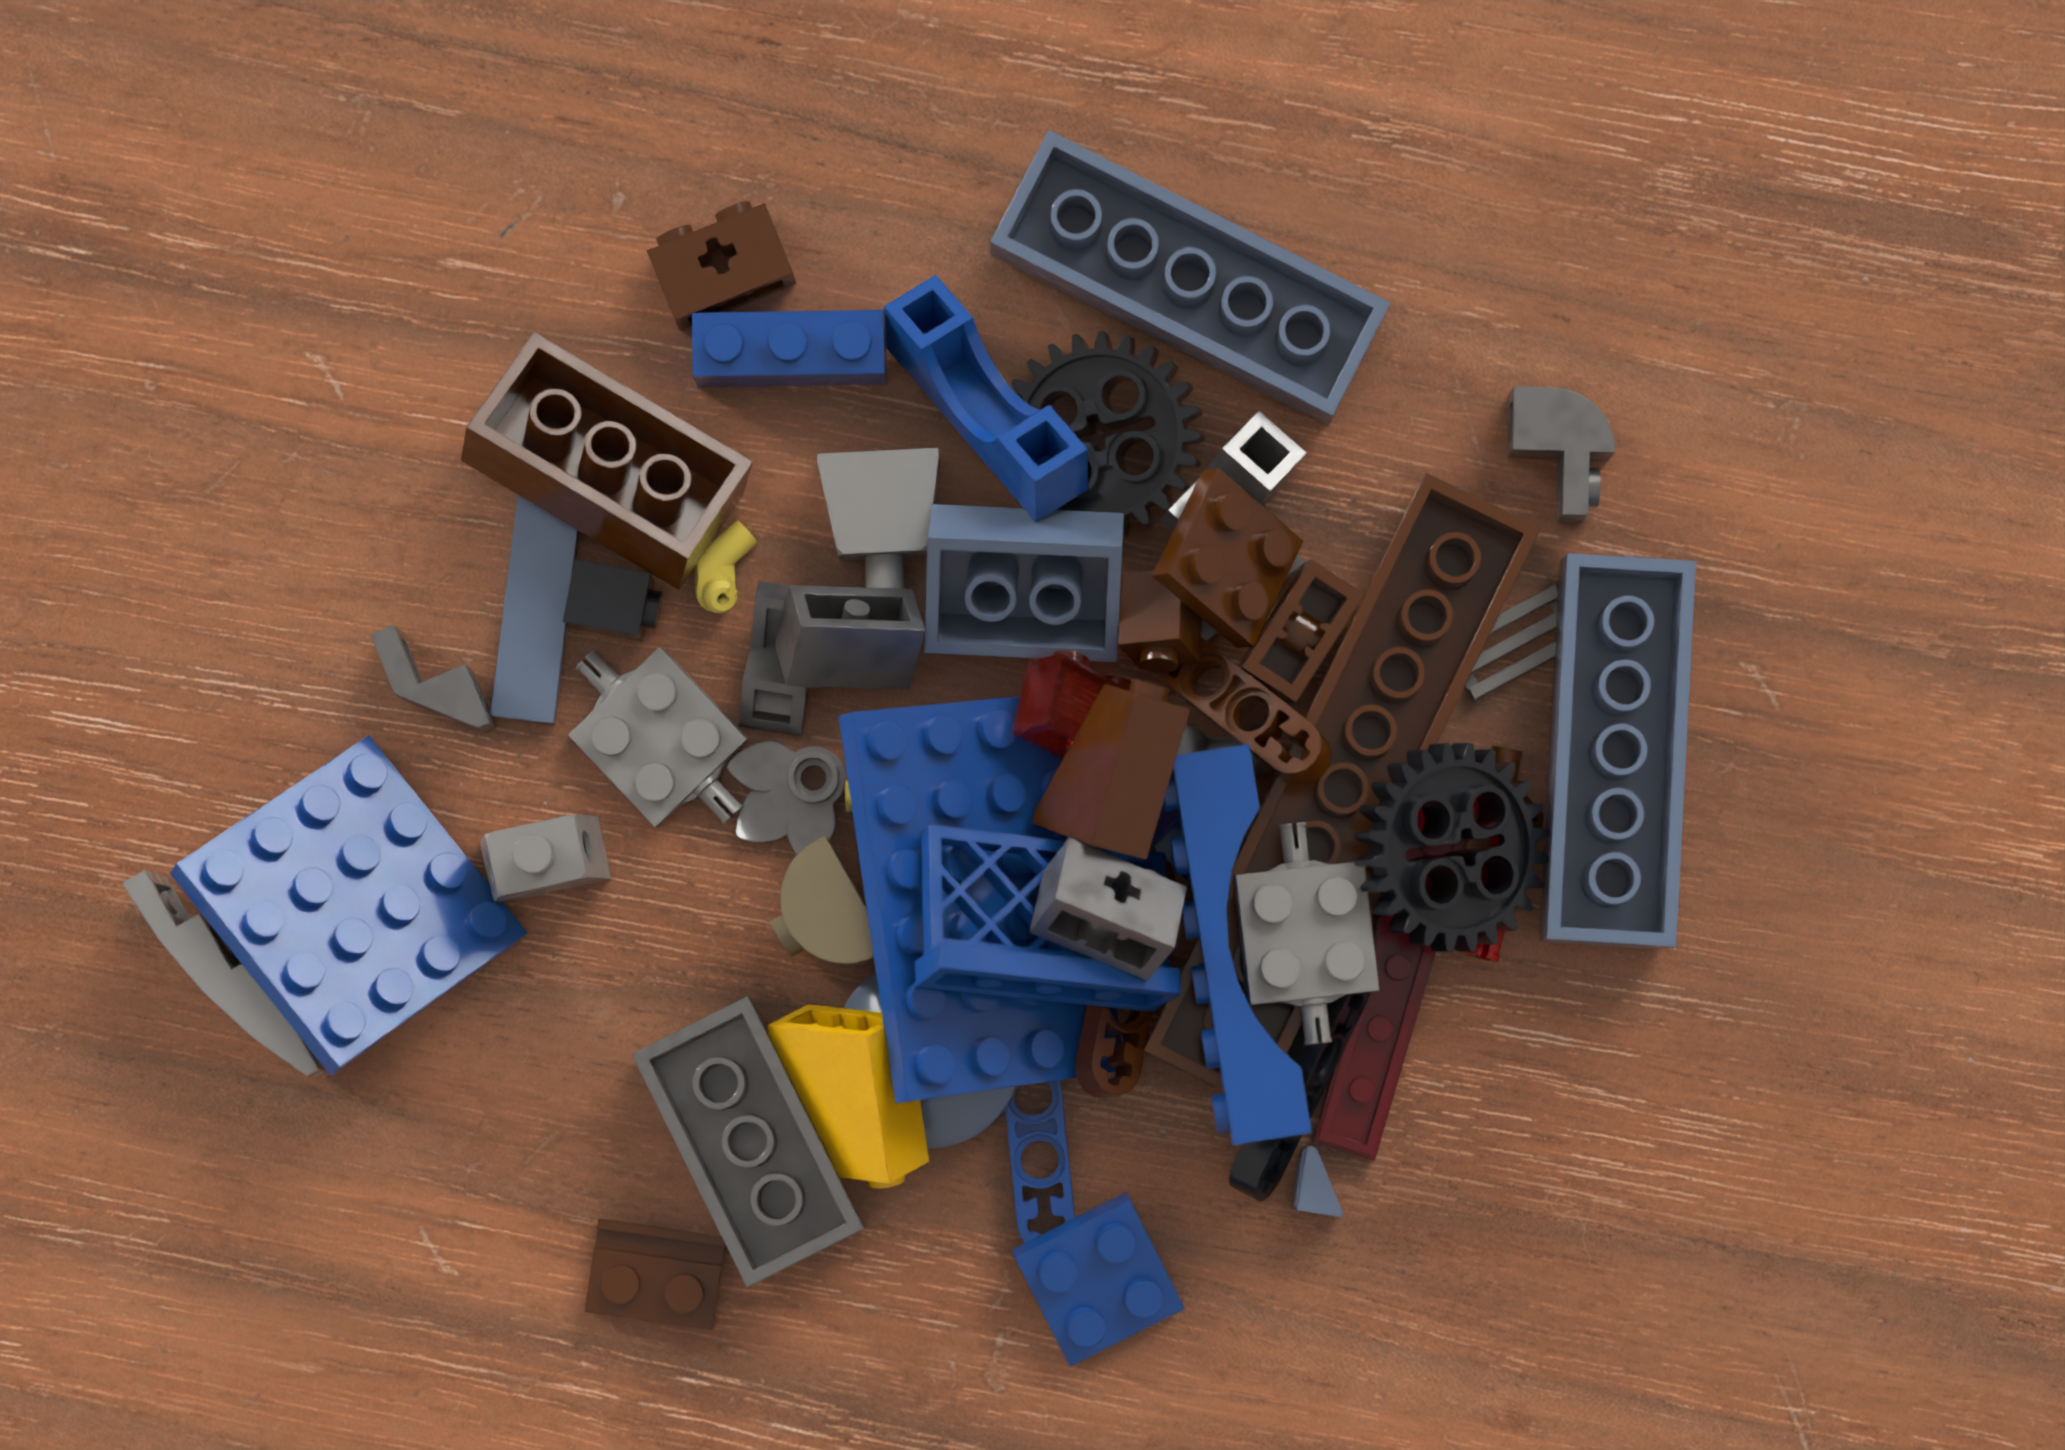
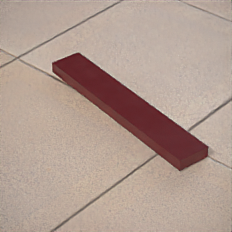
(1375, 1053)

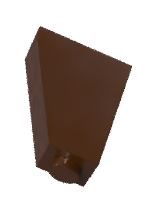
(1116, 770)

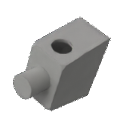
(880, 507)
(544, 857)

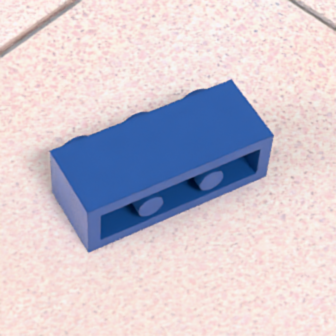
(789, 348)

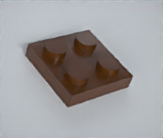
(1227, 558)

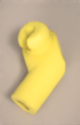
(716, 569)

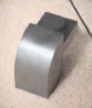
(1565, 428)
(1255, 458)

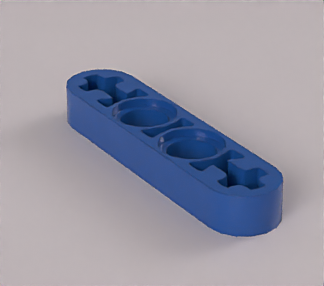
(1041, 1127)

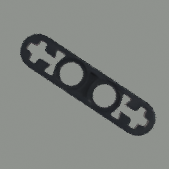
(1263, 1163)

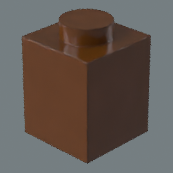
(1156, 625)

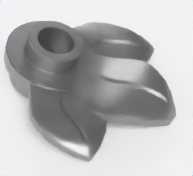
(778, 798)

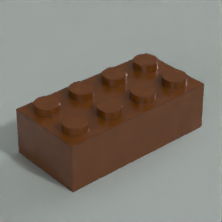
(605, 460)

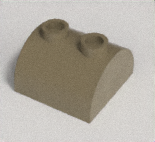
(823, 909)

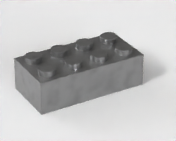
(748, 1141)

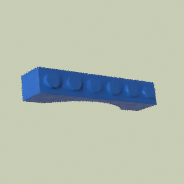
(1258, 1080)

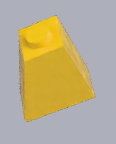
(847, 1090)

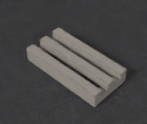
(1529, 663)

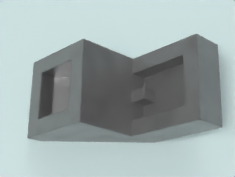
(448, 694)
(765, 697)

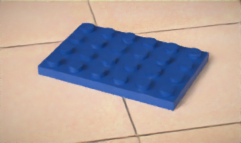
(965, 772)

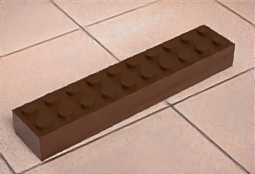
(1378, 701)

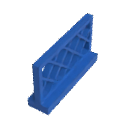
(1017, 970)

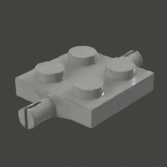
(658, 737)
(1305, 933)

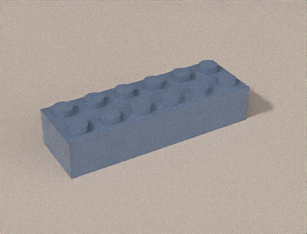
(1188, 277)
(1618, 751)

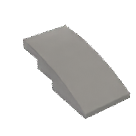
(218, 970)

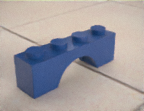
(1020, 444)

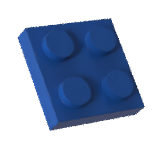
(1097, 1279)

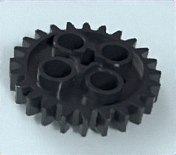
(1089, 379)
(1445, 788)

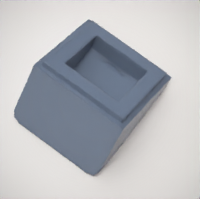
(1312, 1186)

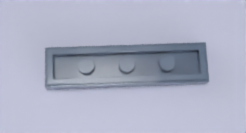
(533, 616)

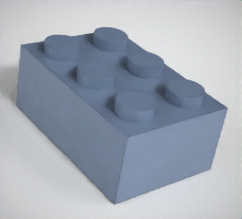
(1023, 584)

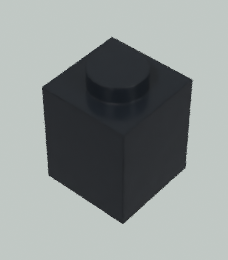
(612, 601)

